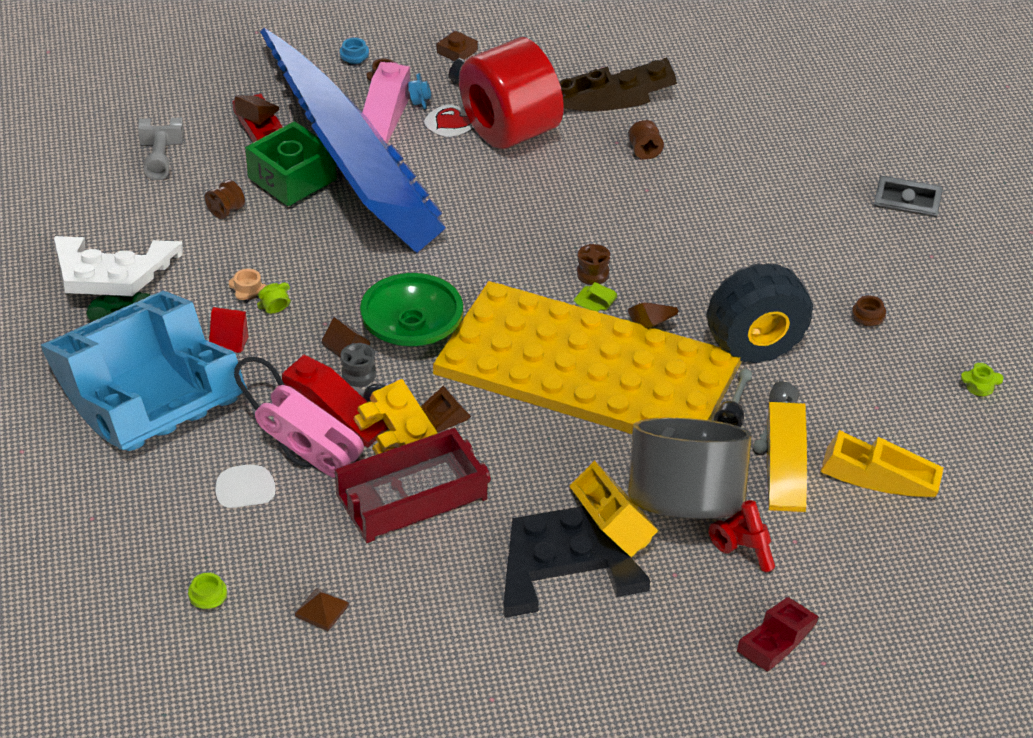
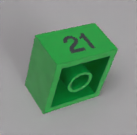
(290, 163)

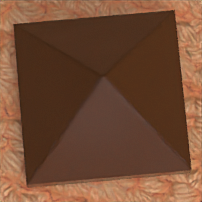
(321, 609)

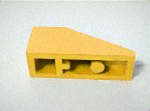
(613, 509)

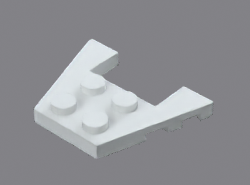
(110, 274)

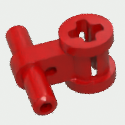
(746, 530)

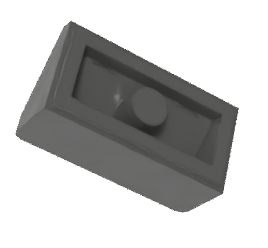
(908, 196)

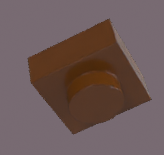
(457, 46)

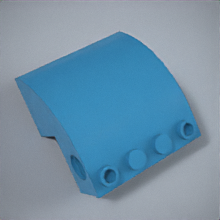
(143, 370)

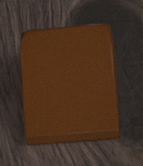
(254, 108)
(651, 314)

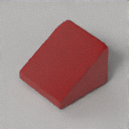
(228, 329)

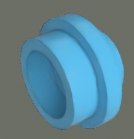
(354, 50)

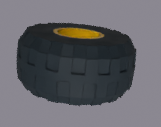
(759, 312)

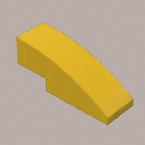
(787, 457)
(881, 467)

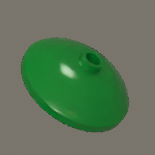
(411, 309)

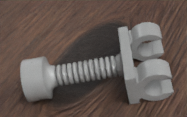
(157, 163)

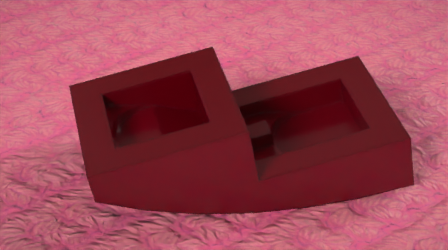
(778, 635)

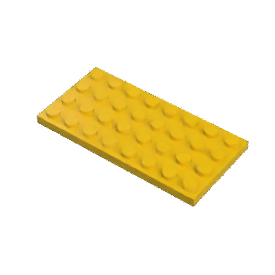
(583, 361)

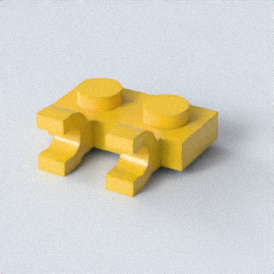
(399, 412)

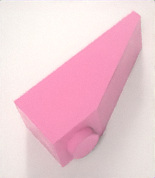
(387, 97)

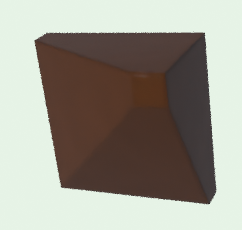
(444, 410)

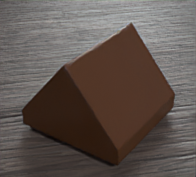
(340, 335)

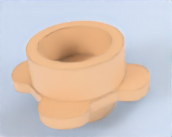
(246, 284)

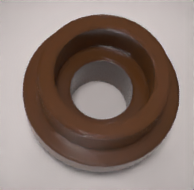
(869, 310)

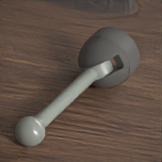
(778, 393)

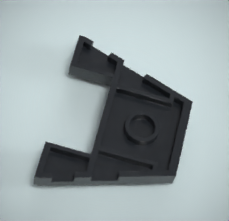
(563, 545)

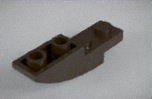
(626, 89)

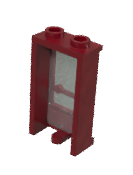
(411, 483)

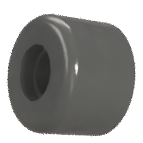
(689, 467)

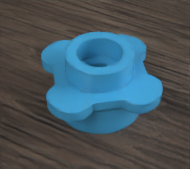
(419, 91)

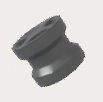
(358, 364)

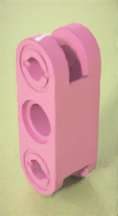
(309, 430)

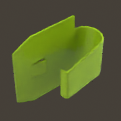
(601, 300)

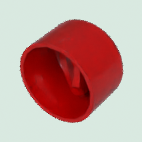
(511, 93)

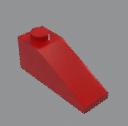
(330, 393)

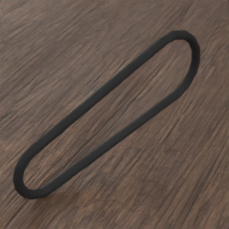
(254, 403)

